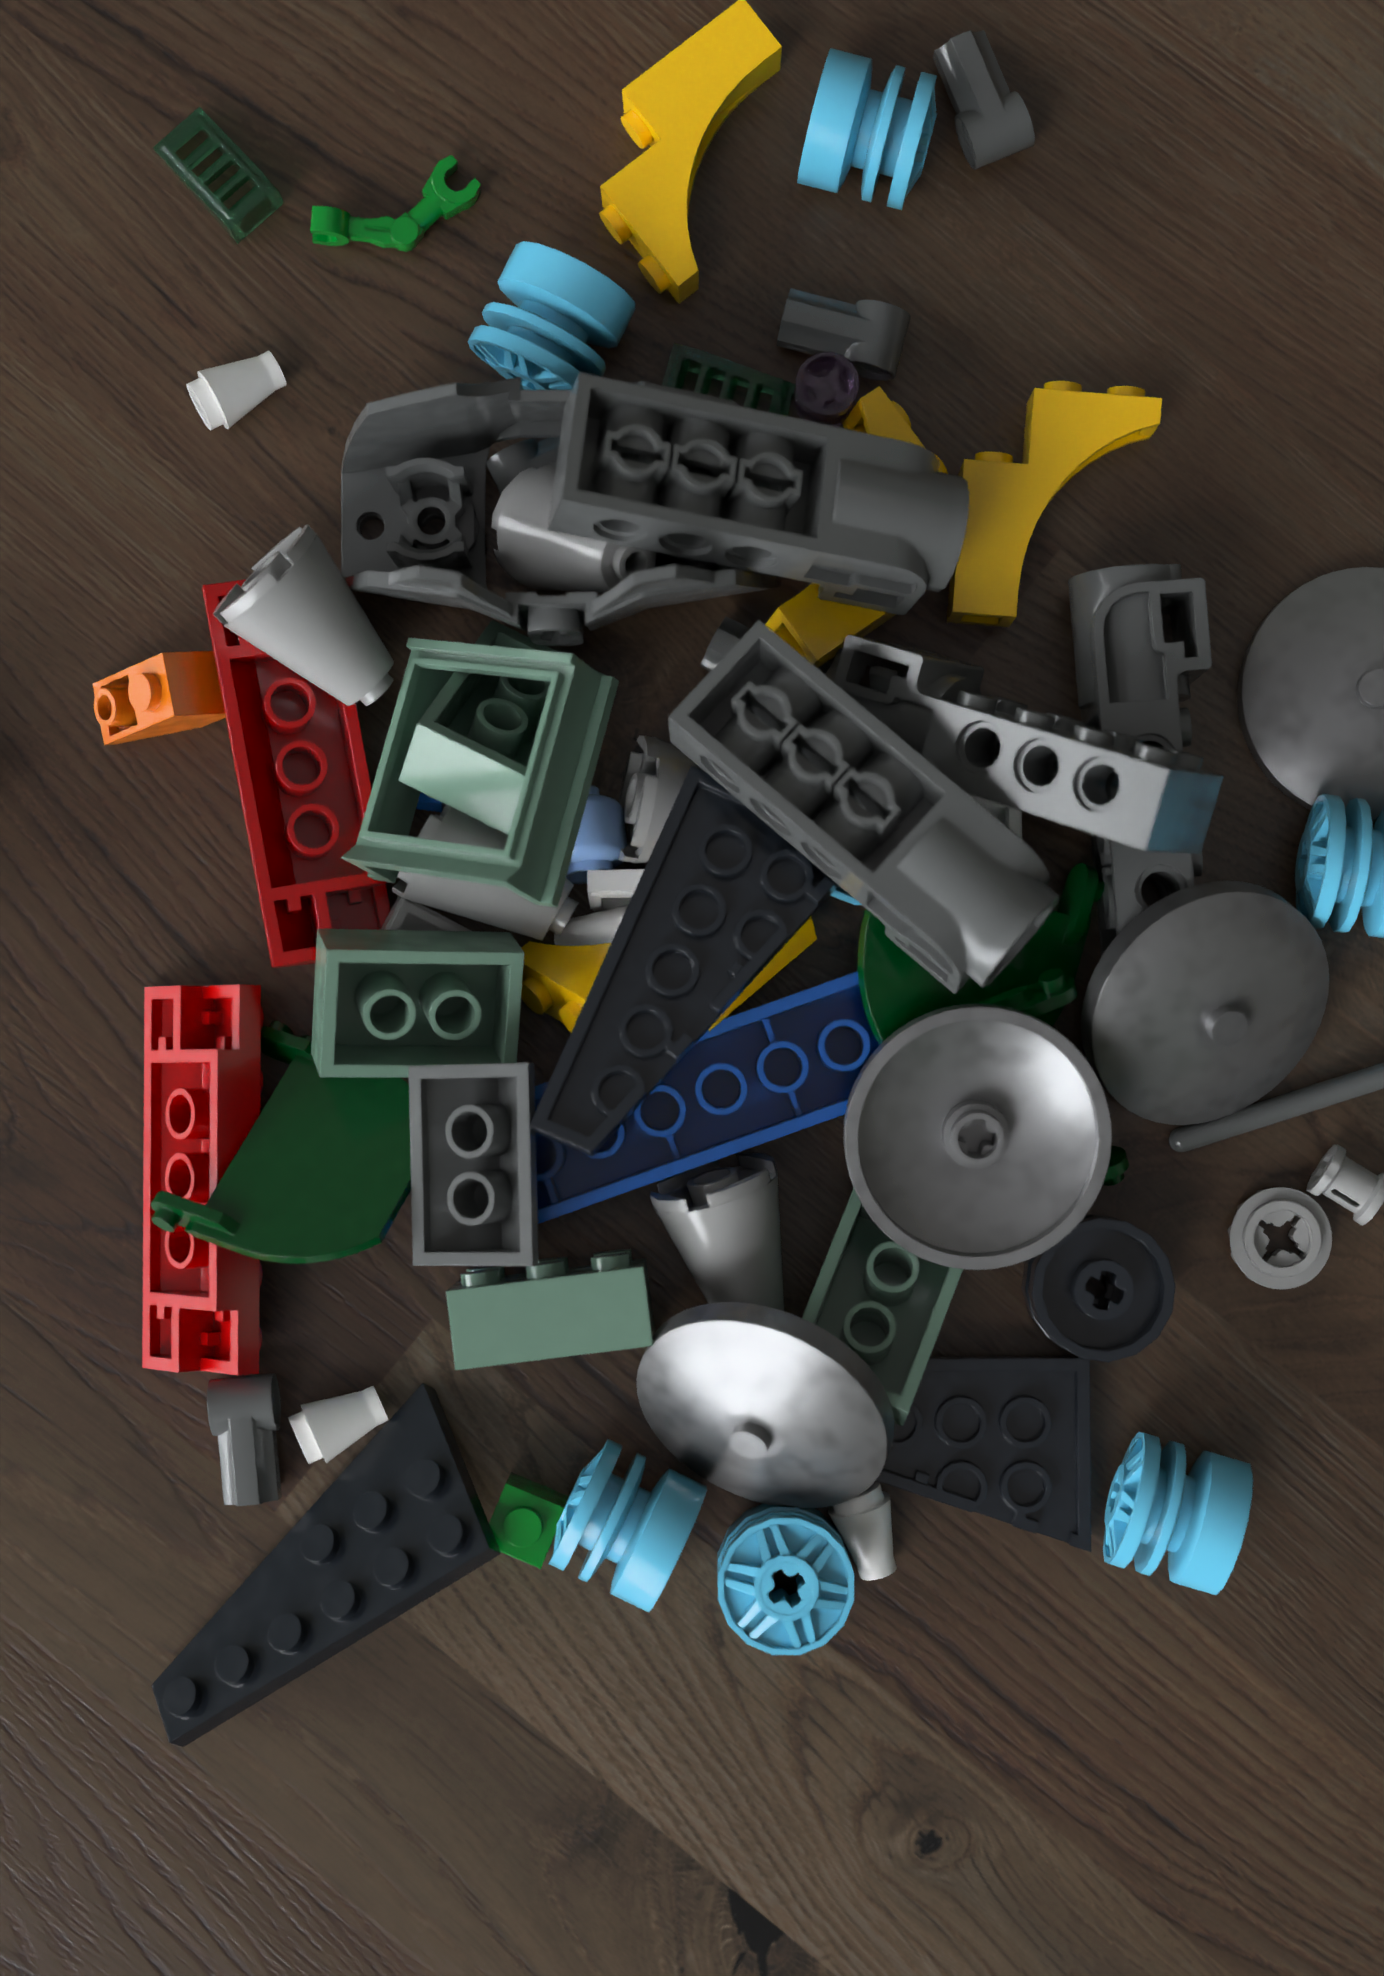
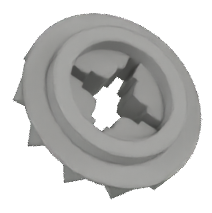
(1309, 1232)

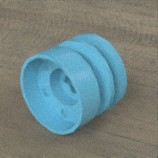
(867, 129)
(557, 313)
(1341, 866)
(1190, 1515)
(627, 1525)
(796, 1542)

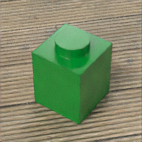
(526, 1519)

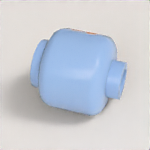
(599, 837)

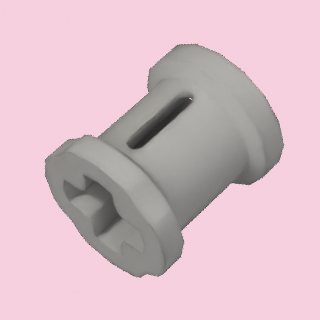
(1348, 1184)

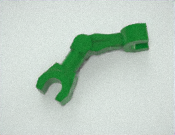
(337, 227)

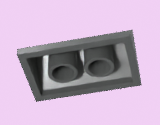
(473, 1165)

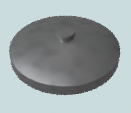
(1317, 690)
(1204, 1002)
(977, 1136)
(765, 1405)

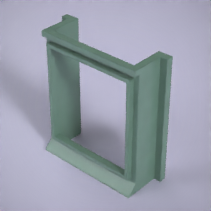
(552, 788)

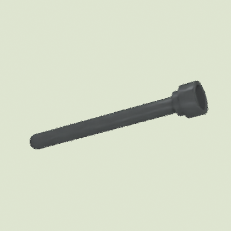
(1279, 1108)

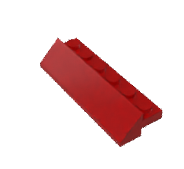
(299, 793)
(197, 1112)

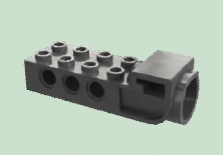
(757, 493)
(1134, 687)
(1027, 757)
(865, 810)

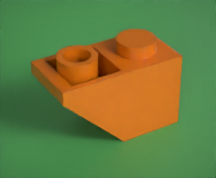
(159, 697)

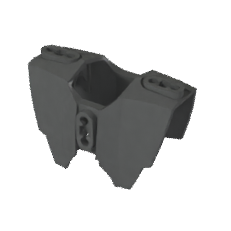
(427, 461)

